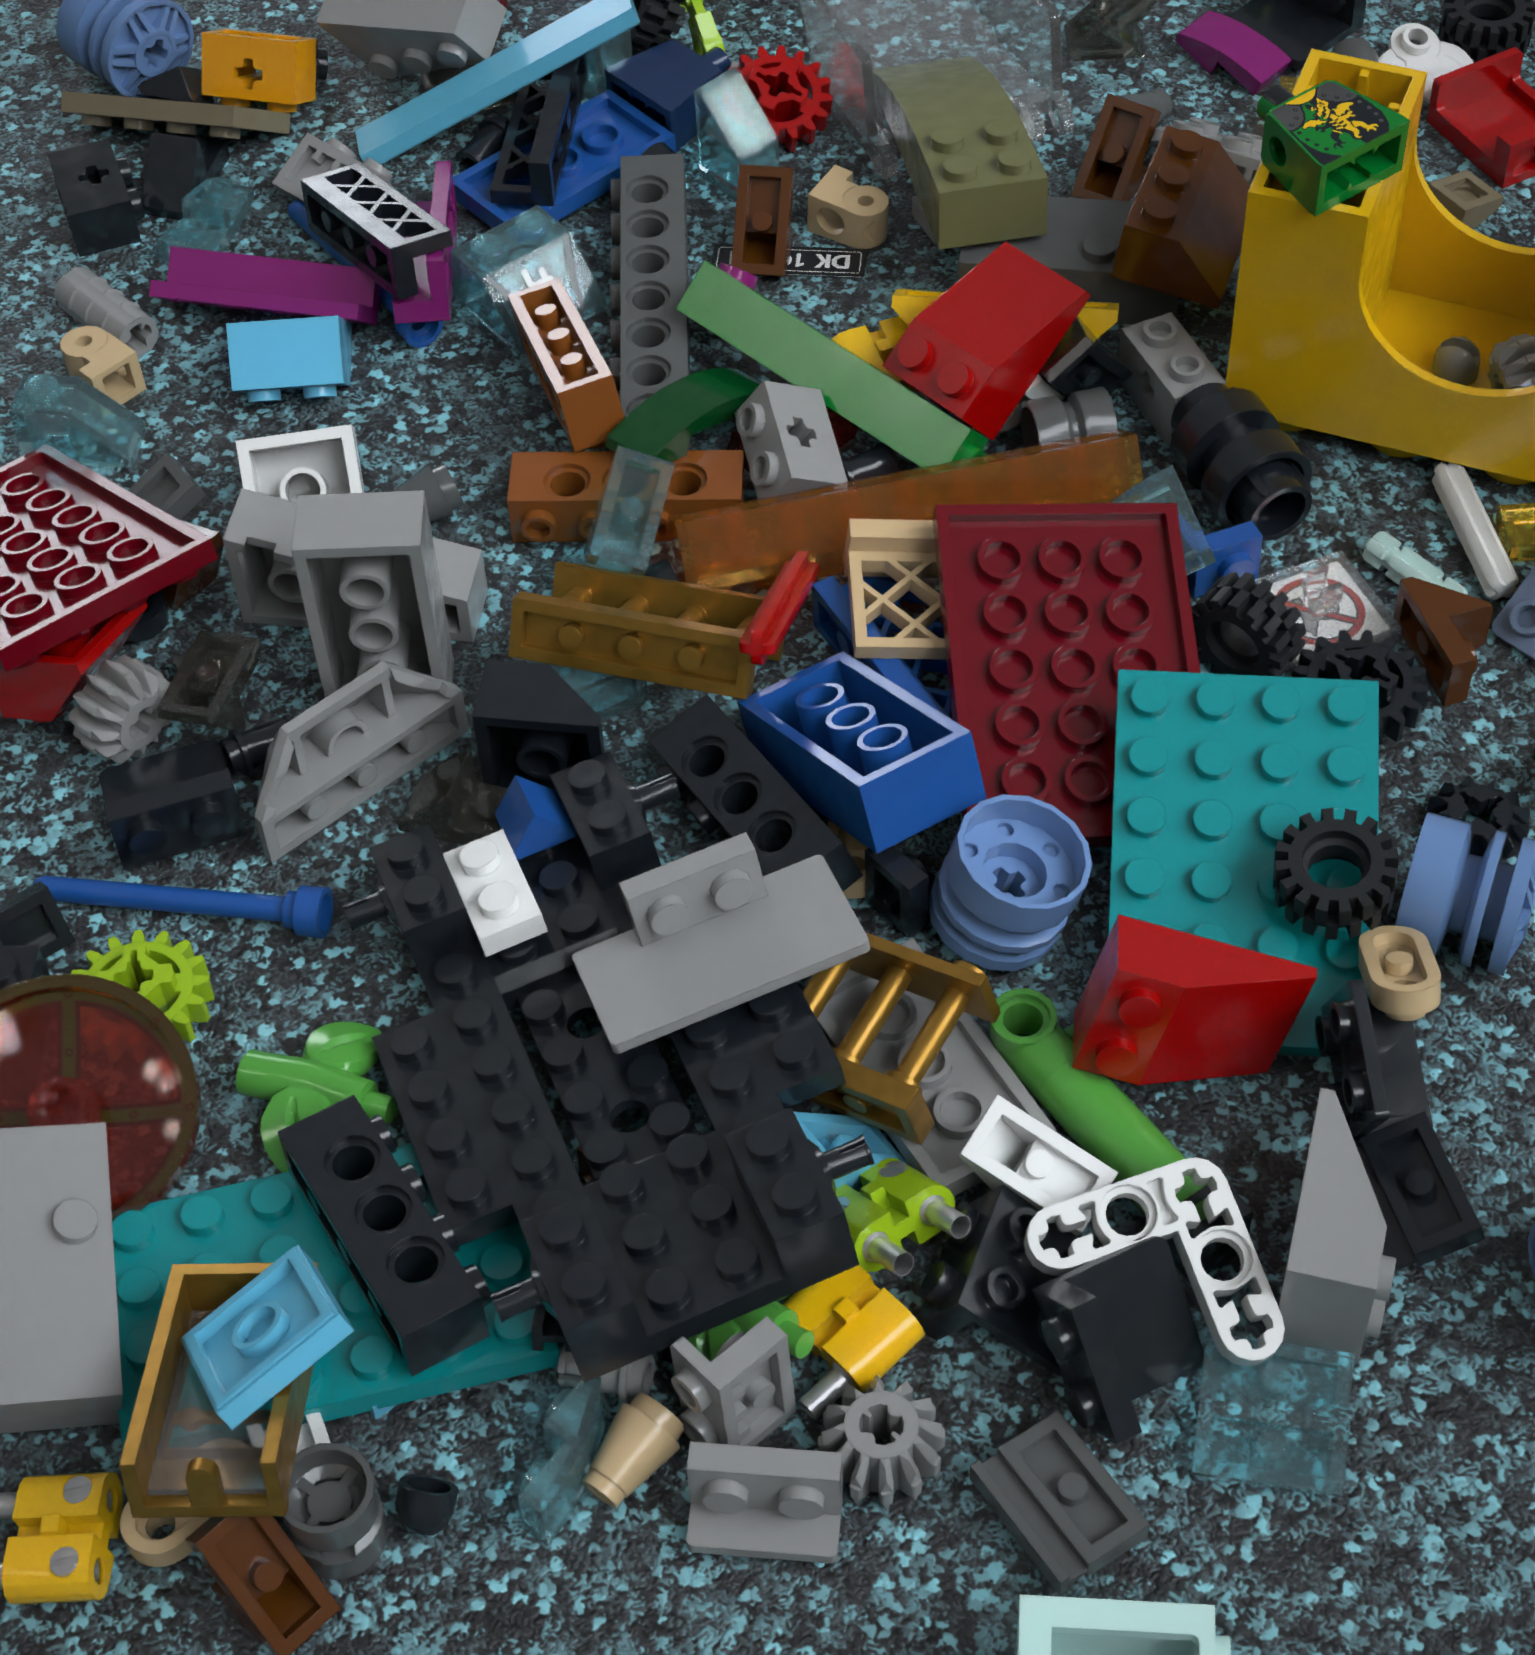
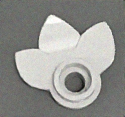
(1420, 49)

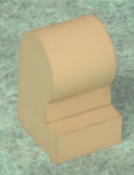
(848, 211)
(103, 362)

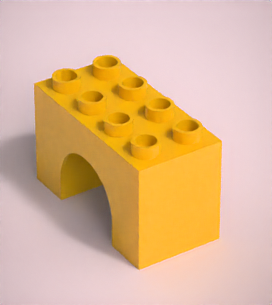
(1354, 302)

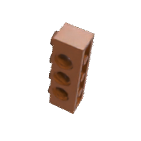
(567, 363)
(558, 492)

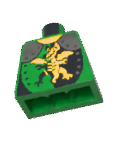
(1329, 142)

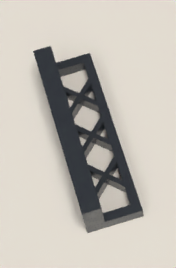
(550, 137)
(371, 224)

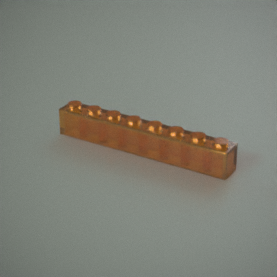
(759, 535)

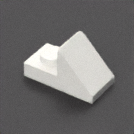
(1032, 1159)

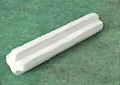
(1475, 531)

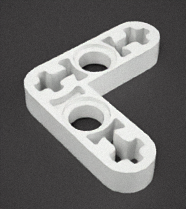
(1171, 1219)

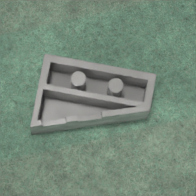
(414, 34)

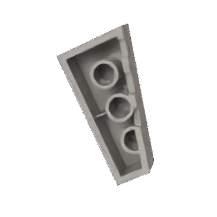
(267, 583)

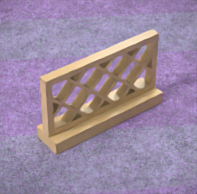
(908, 556)

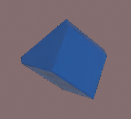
(532, 818)

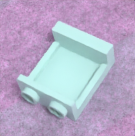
(1115, 1627)

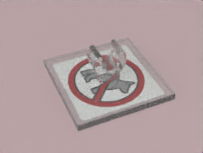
(1333, 599)

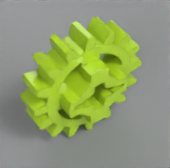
(161, 973)

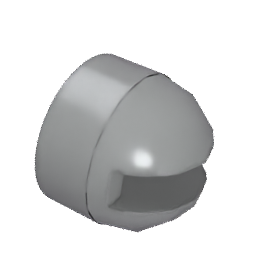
(1457, 361)

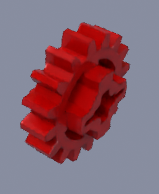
(789, 94)

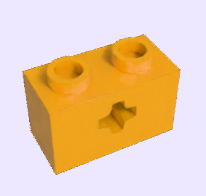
(285, 62)

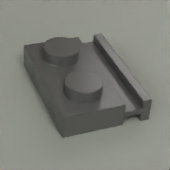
(1059, 1502)

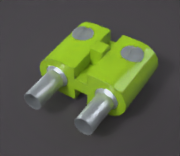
(897, 1205)

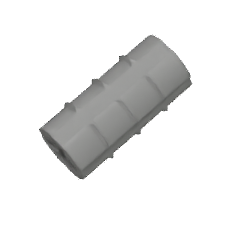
(98, 304)

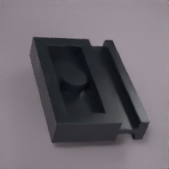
(1417, 1193)

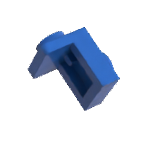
(1235, 551)

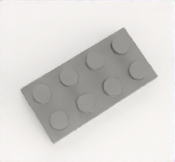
(956, 1086)

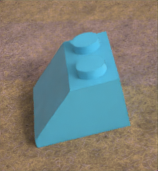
(290, 356)

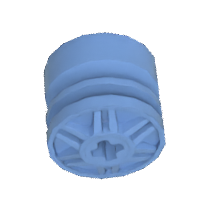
(125, 39)
(1009, 882)
(1468, 892)

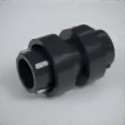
(1241, 460)

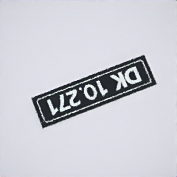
(811, 260)

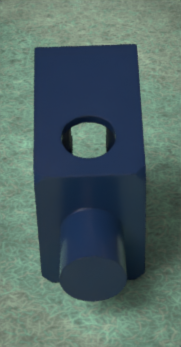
(664, 84)

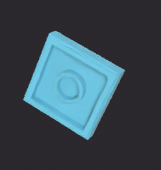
(265, 1336)

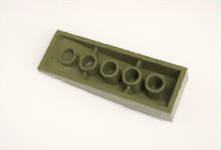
(964, 151)

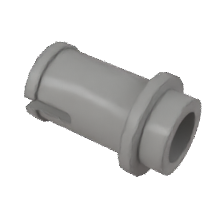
(623, 1381)

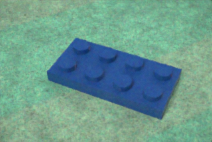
(602, 133)

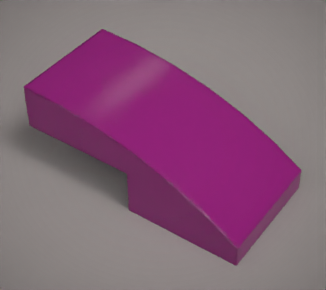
(1241, 50)

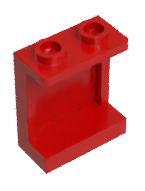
(1488, 116)

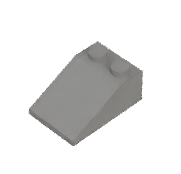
(1335, 1261)

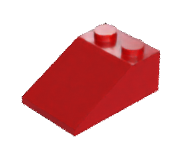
(988, 337)
(1183, 1007)

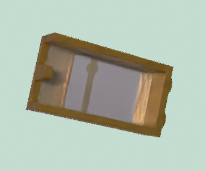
(177, 1448)

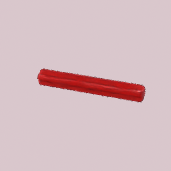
(779, 608)

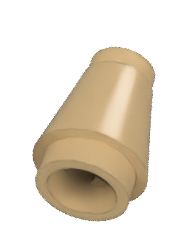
(633, 1449)

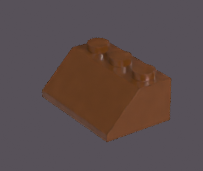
(1185, 220)

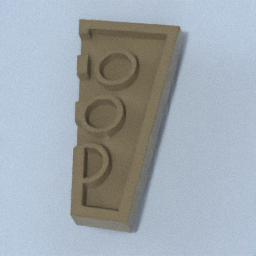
(179, 116)

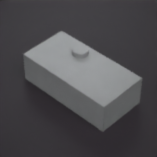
(370, 584)
(57, 1280)

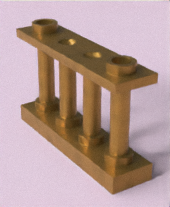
(638, 629)
(895, 1098)

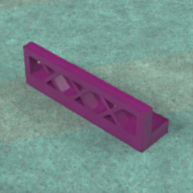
(433, 269)
(268, 285)

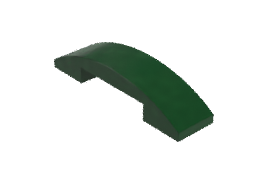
(687, 406)

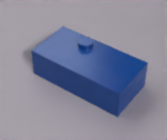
(864, 750)

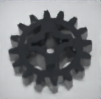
(1400, 684)

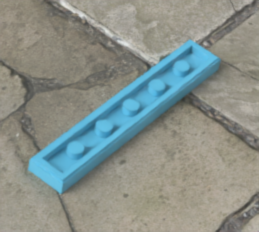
(495, 78)

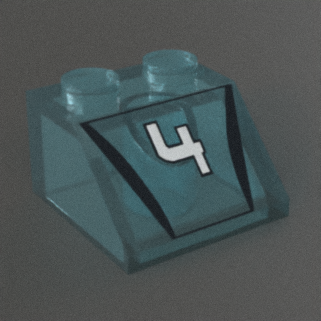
(516, 257)

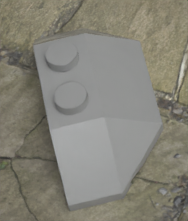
(351, 750)

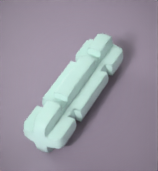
(1383, 552)

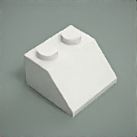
(302, 463)

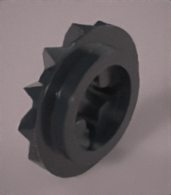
(1505, 811)

